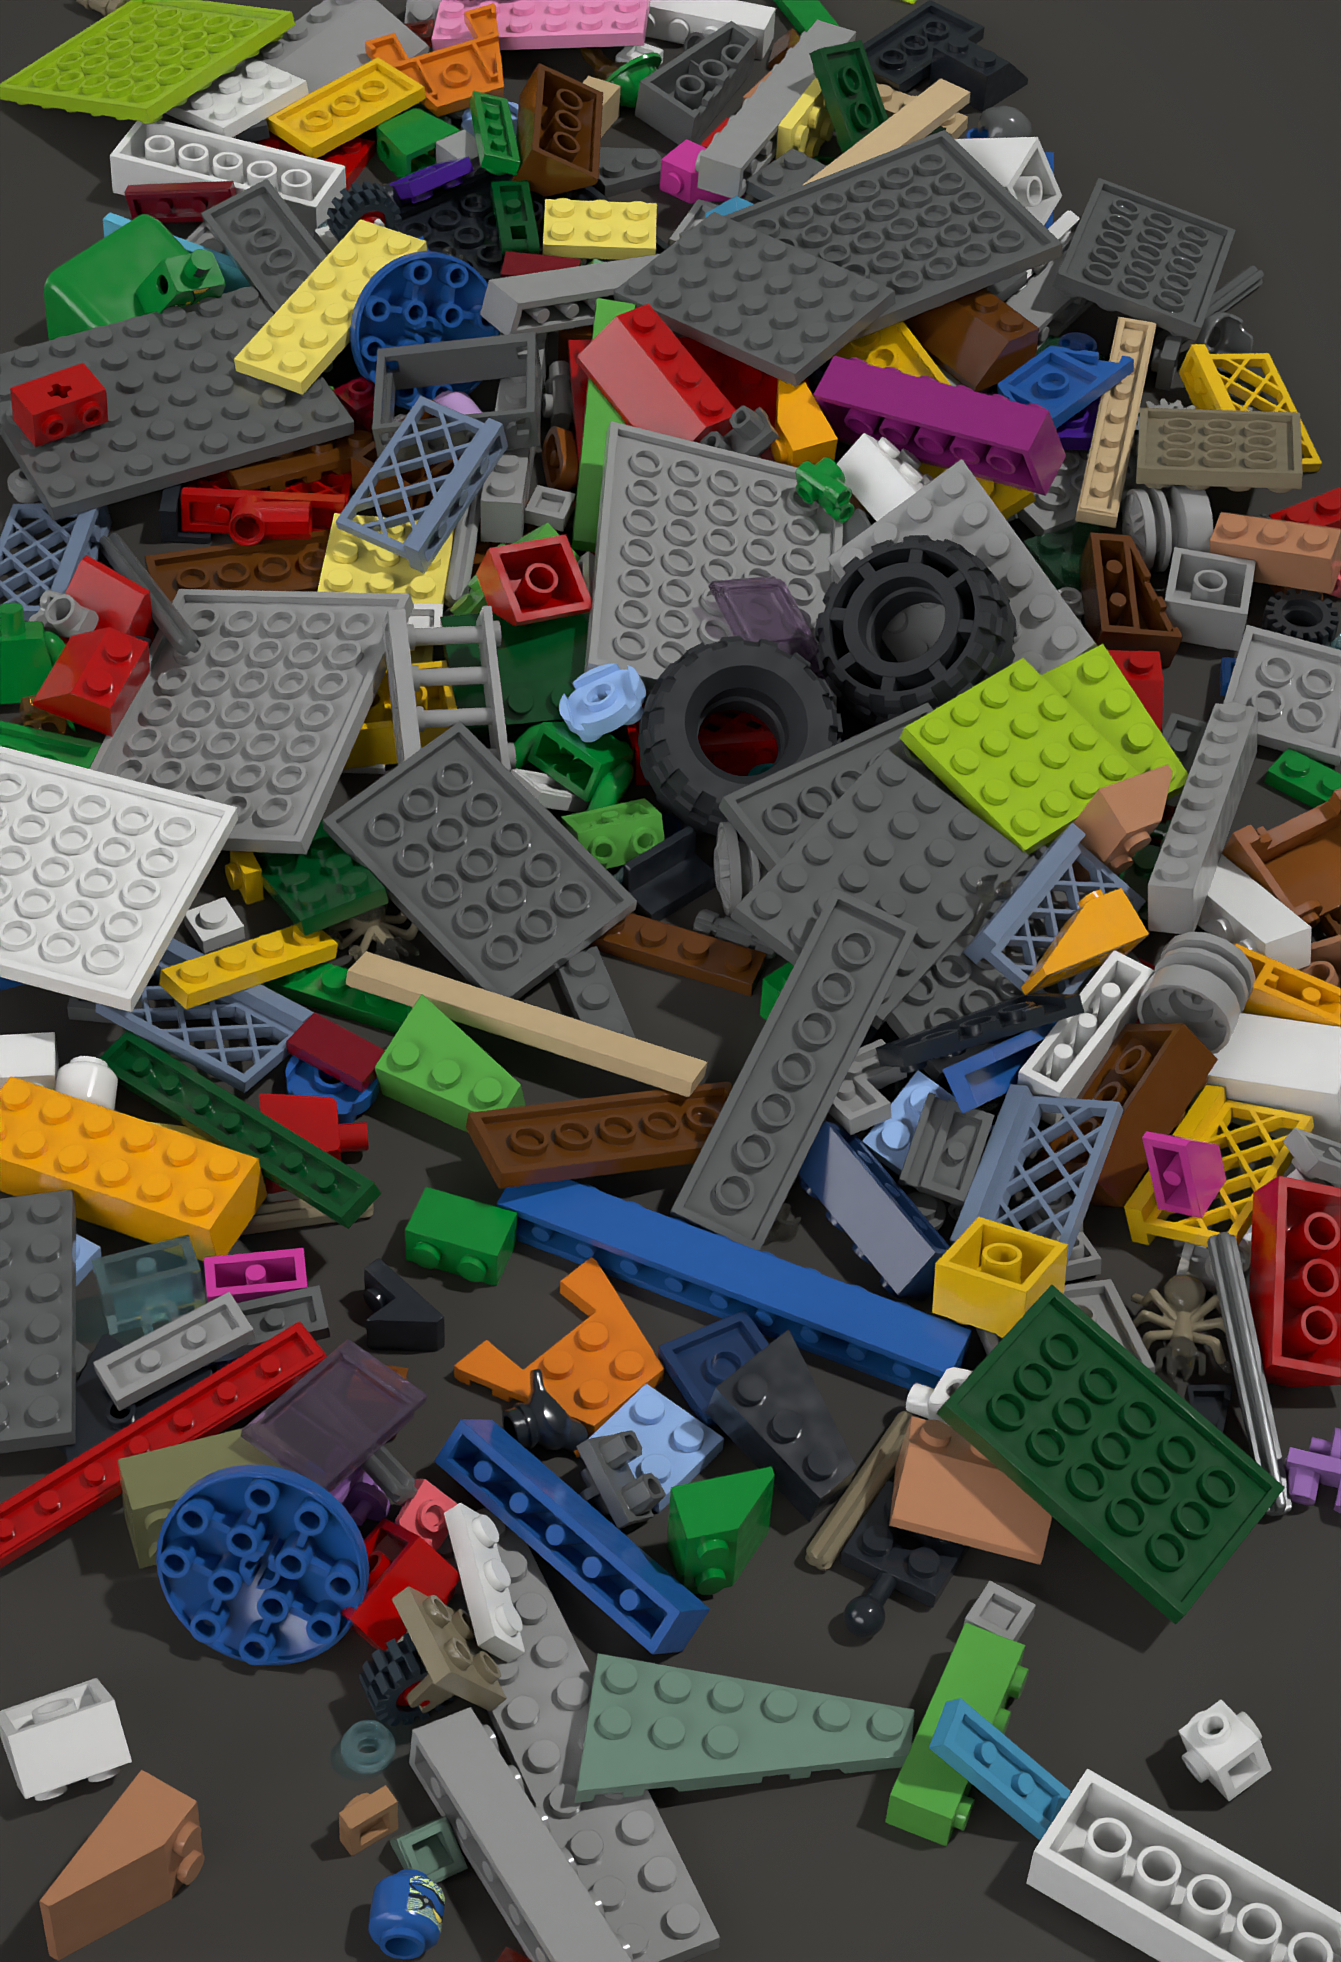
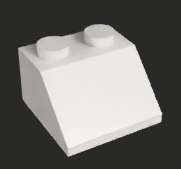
(64, 1739)

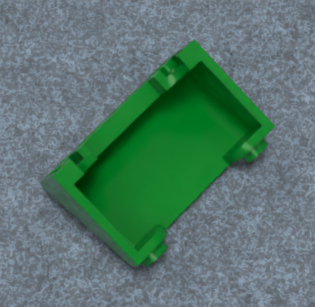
(103, 279)

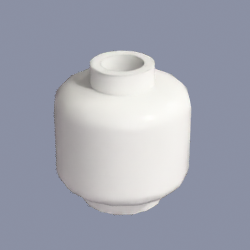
(88, 1080)

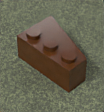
(1120, 600)

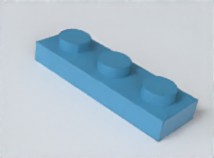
(998, 1767)

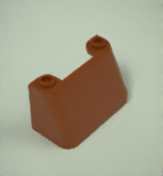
(1296, 859)

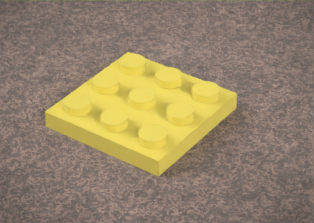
(366, 568)

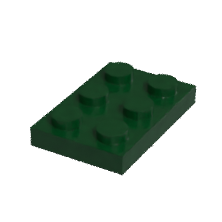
(849, 91)

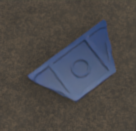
(1064, 380)

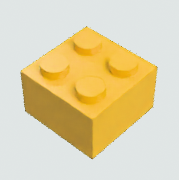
(996, 1275)

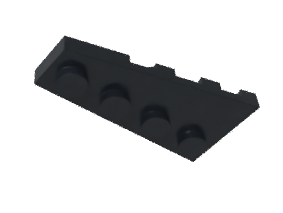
(978, 1028)

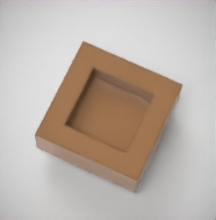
(368, 1820)

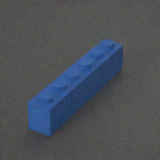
(572, 1536)

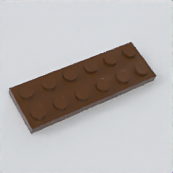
(596, 1134)

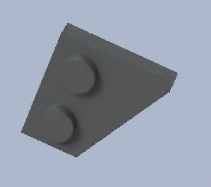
(627, 170)

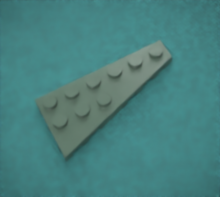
(713, 1730)

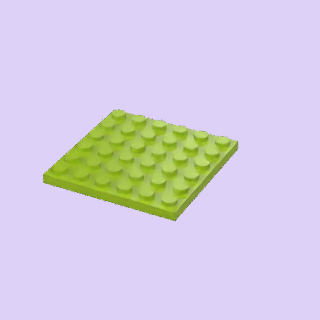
(146, 58)

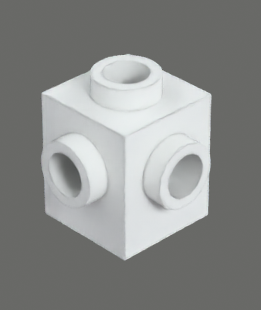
(1224, 1749)

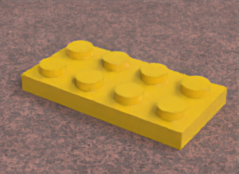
(346, 108)

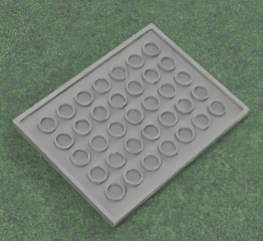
(689, 517)
(259, 707)

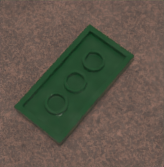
(320, 885)

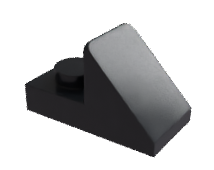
(400, 1315)

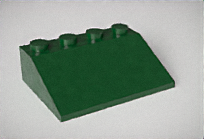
(534, 669)

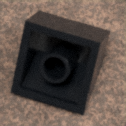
(975, 70)

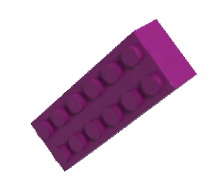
(942, 423)

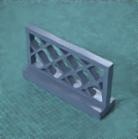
(455, 490)
(81, 539)
(1035, 889)
(255, 1009)
(1015, 1140)

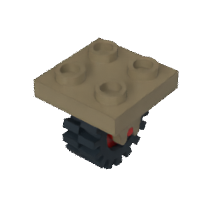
(429, 1663)

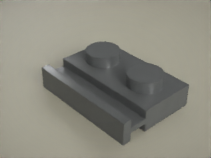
(945, 1150)

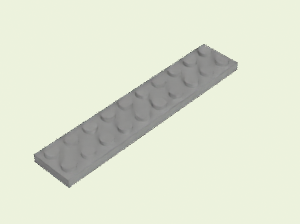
(614, 1840)

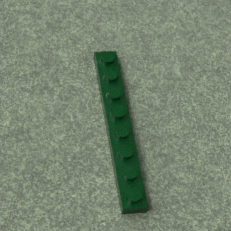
(242, 1128)

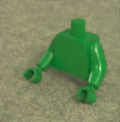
(25, 655)
(591, 770)

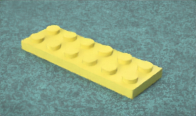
(318, 315)

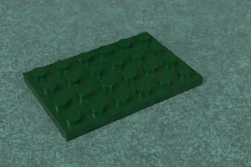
(1112, 1453)

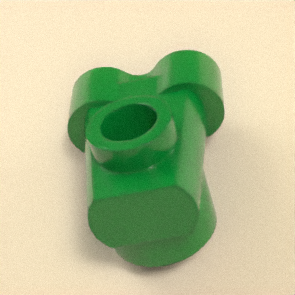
(826, 486)

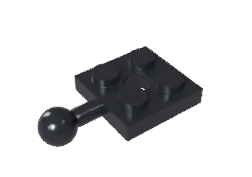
(879, 1556)

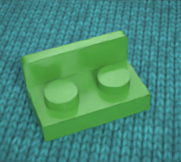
(617, 831)

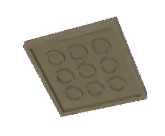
(1219, 449)

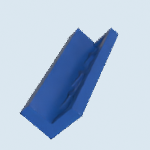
(992, 1070)

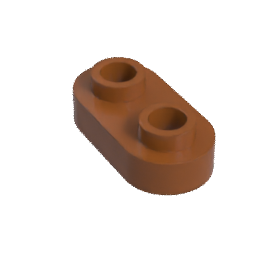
(560, 459)

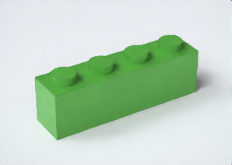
(929, 1793)

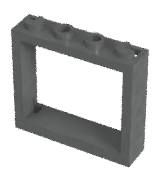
(458, 363)

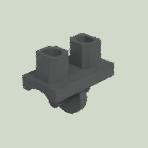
(750, 433)
(612, 1482)

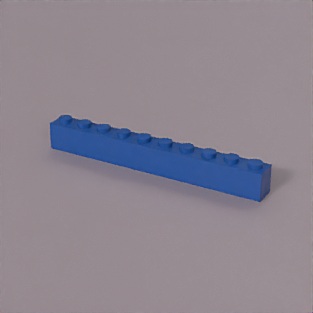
(728, 1277)

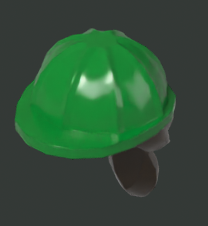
(622, 73)

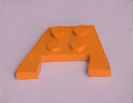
(453, 71)
(589, 1368)

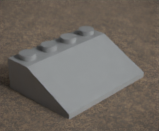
(333, 38)

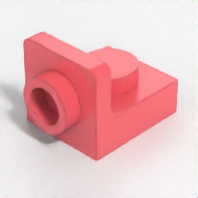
(425, 1513)

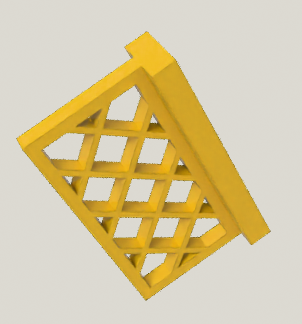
(1210, 389)
(1208, 1123)

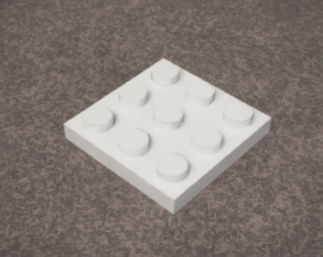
(241, 98)

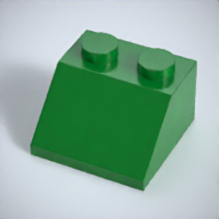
(718, 1528)

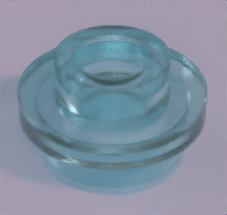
(367, 1734)

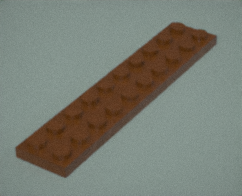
(260, 567)

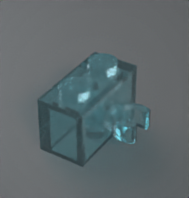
(148, 1284)

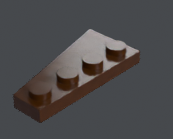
(303, 464)

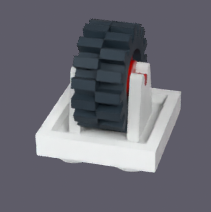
(364, 203)

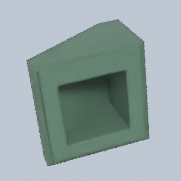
(430, 1849)

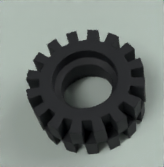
(1304, 610)

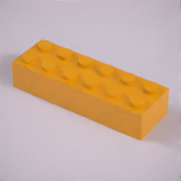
(126, 1170)

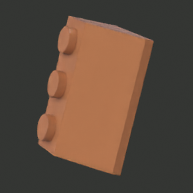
(1283, 550)
(1122, 819)
(962, 1497)

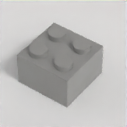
(1209, 597)

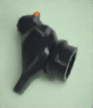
(543, 1421)

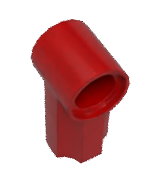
(274, 520)

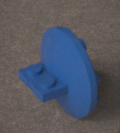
(414, 303)
(262, 1564)

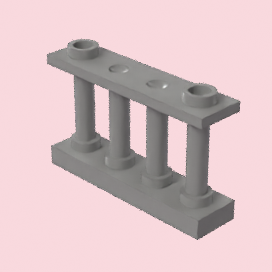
(408, 678)

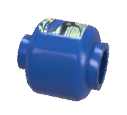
(406, 1914)

